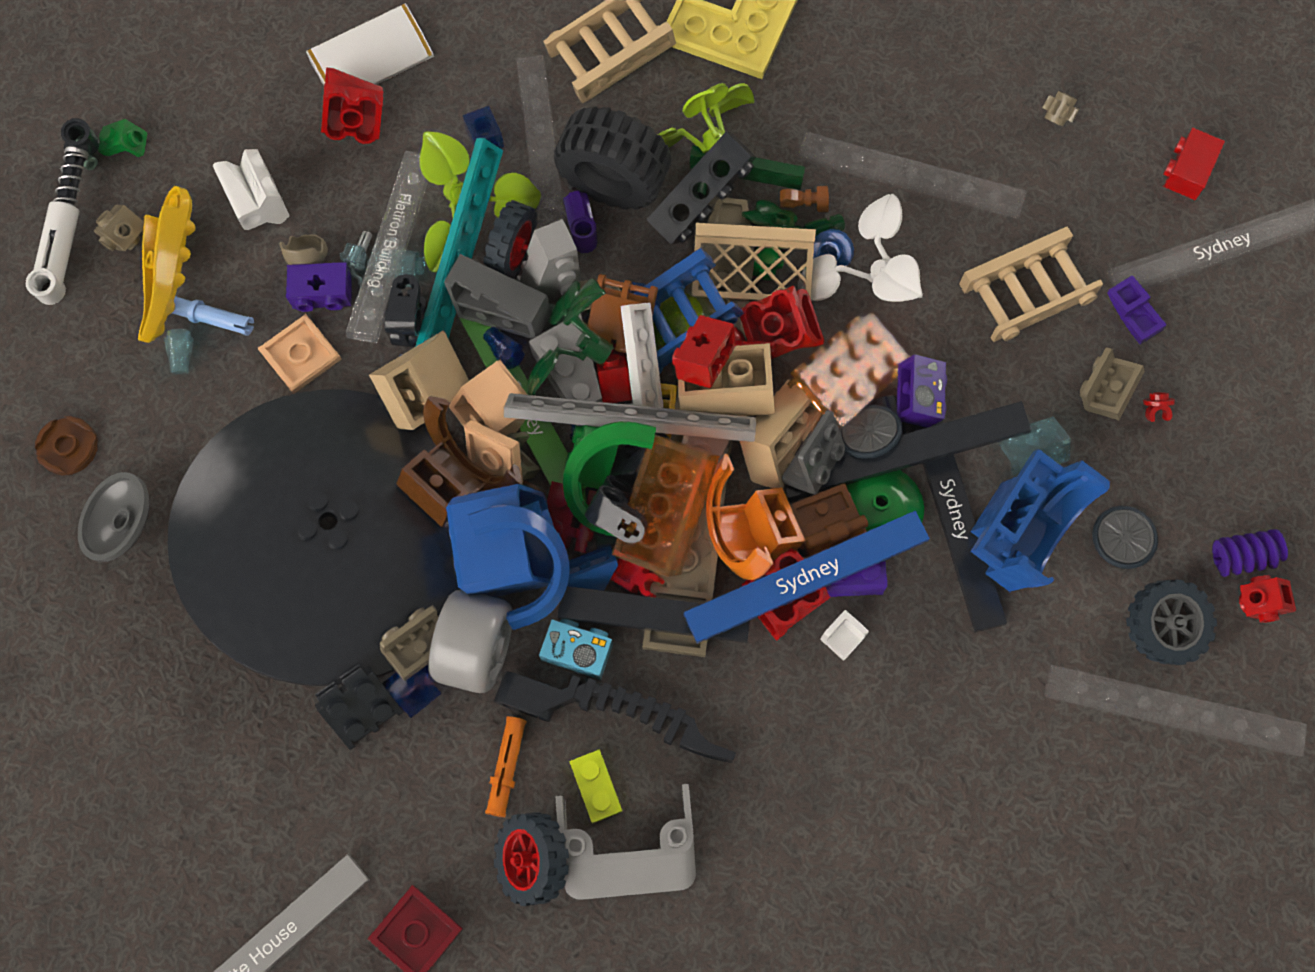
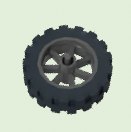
(1198, 615)

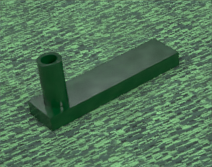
(764, 172)

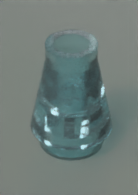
(179, 350)

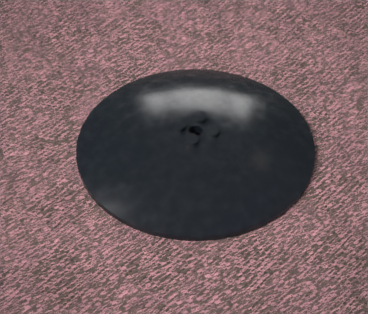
(262, 568)

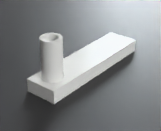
(641, 355)

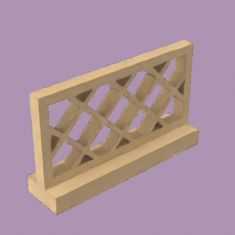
(760, 237)

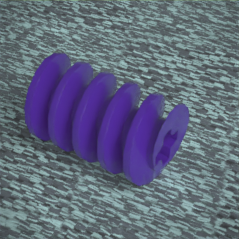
(1249, 552)

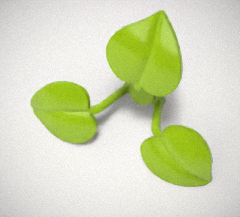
(719, 100)
(440, 163)

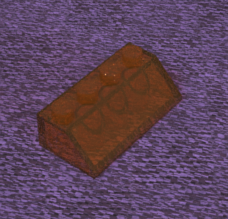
(671, 497)

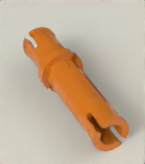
(505, 768)

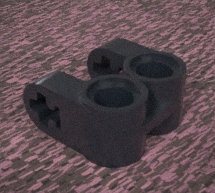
(404, 313)
(611, 506)

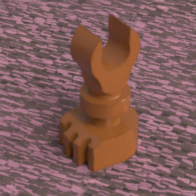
(792, 198)

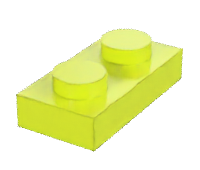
(595, 786)

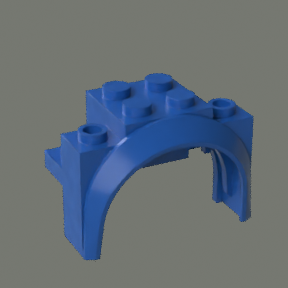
(1031, 517)

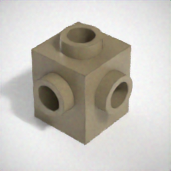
(119, 228)

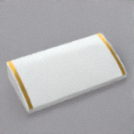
(375, 48)

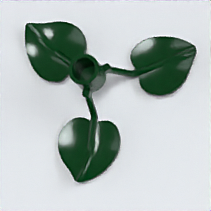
(589, 342)

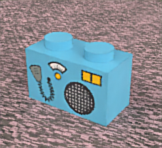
(576, 648)

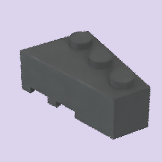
(496, 299)

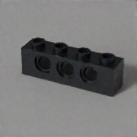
(666, 218)

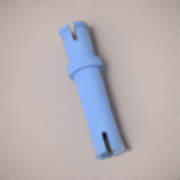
(198, 312)

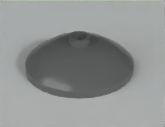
(113, 517)

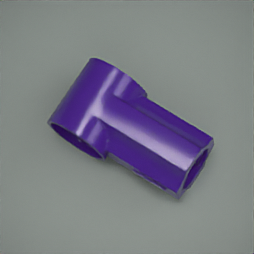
(581, 221)

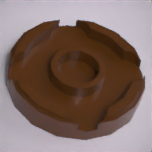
(72, 452)

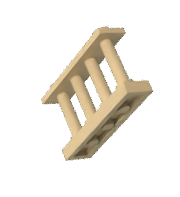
(611, 67)
(1029, 257)

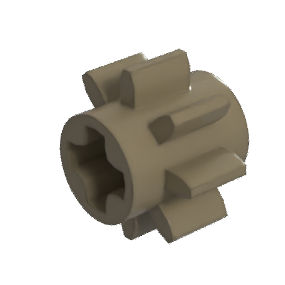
(1060, 108)

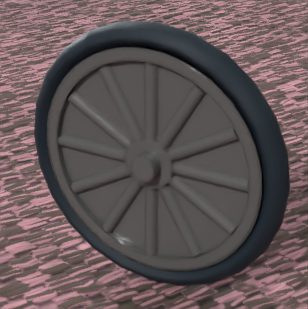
(871, 432)
(1125, 537)

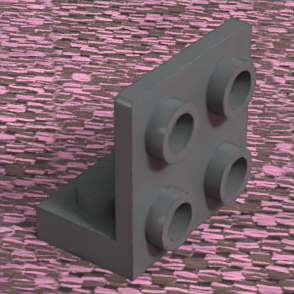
(816, 456)

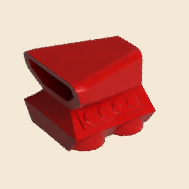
(351, 107)
(784, 319)
(784, 617)

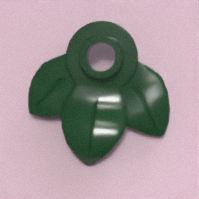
(770, 215)

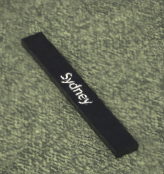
(957, 522)

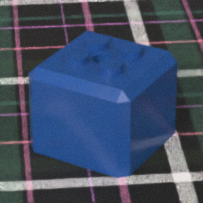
(498, 559)

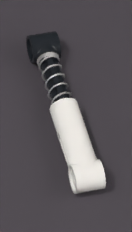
(62, 215)

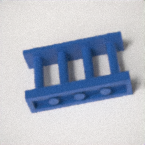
(672, 284)

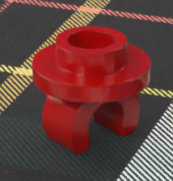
(1158, 401)

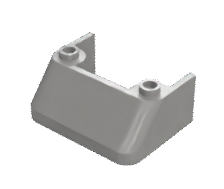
(634, 871)

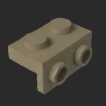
(1110, 385)
(410, 645)

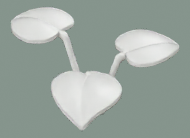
(892, 278)

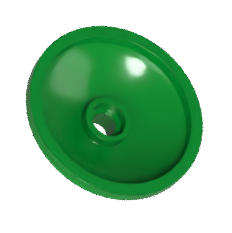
(895, 488)

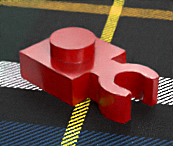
(635, 578)

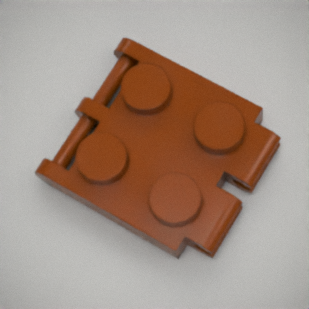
(606, 314)

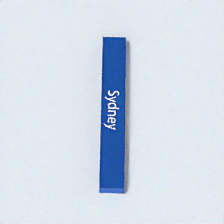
(805, 577)

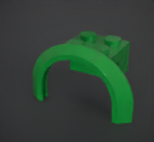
(594, 457)

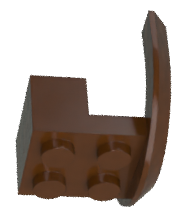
(446, 471)

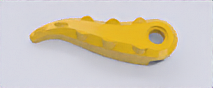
(162, 260)

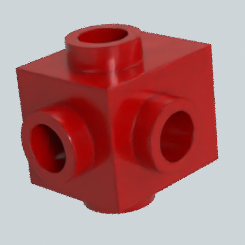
(1266, 598)

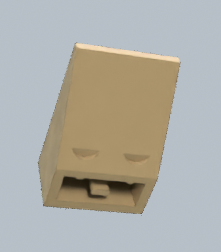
(417, 374)

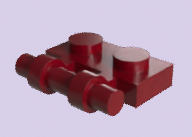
(565, 521)

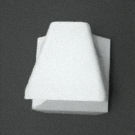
(251, 191)

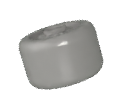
(470, 641)

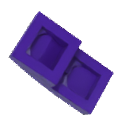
(1134, 310)

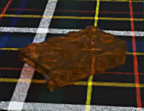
(851, 369)

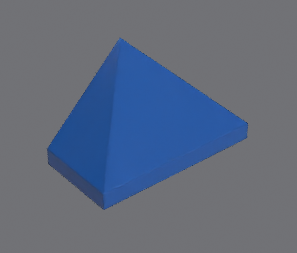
(592, 569)

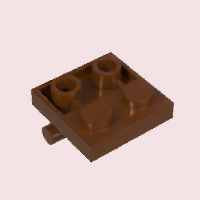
(828, 519)

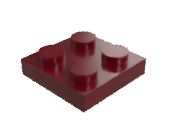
(415, 932)

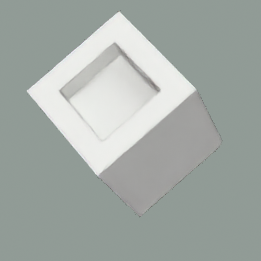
(844, 635)

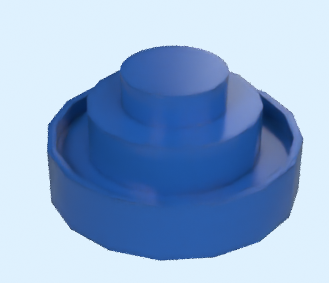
(834, 243)

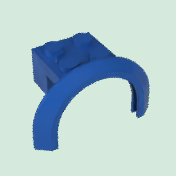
(544, 550)

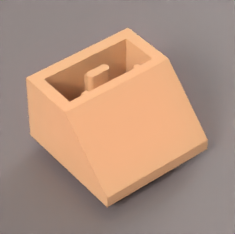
(485, 397)

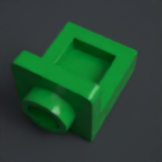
(122, 137)

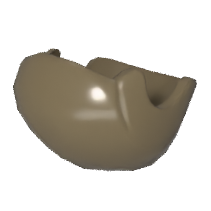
(304, 250)

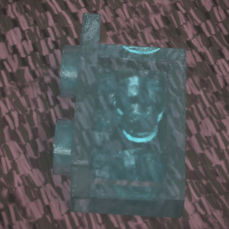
(1046, 436)

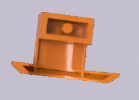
(750, 533)

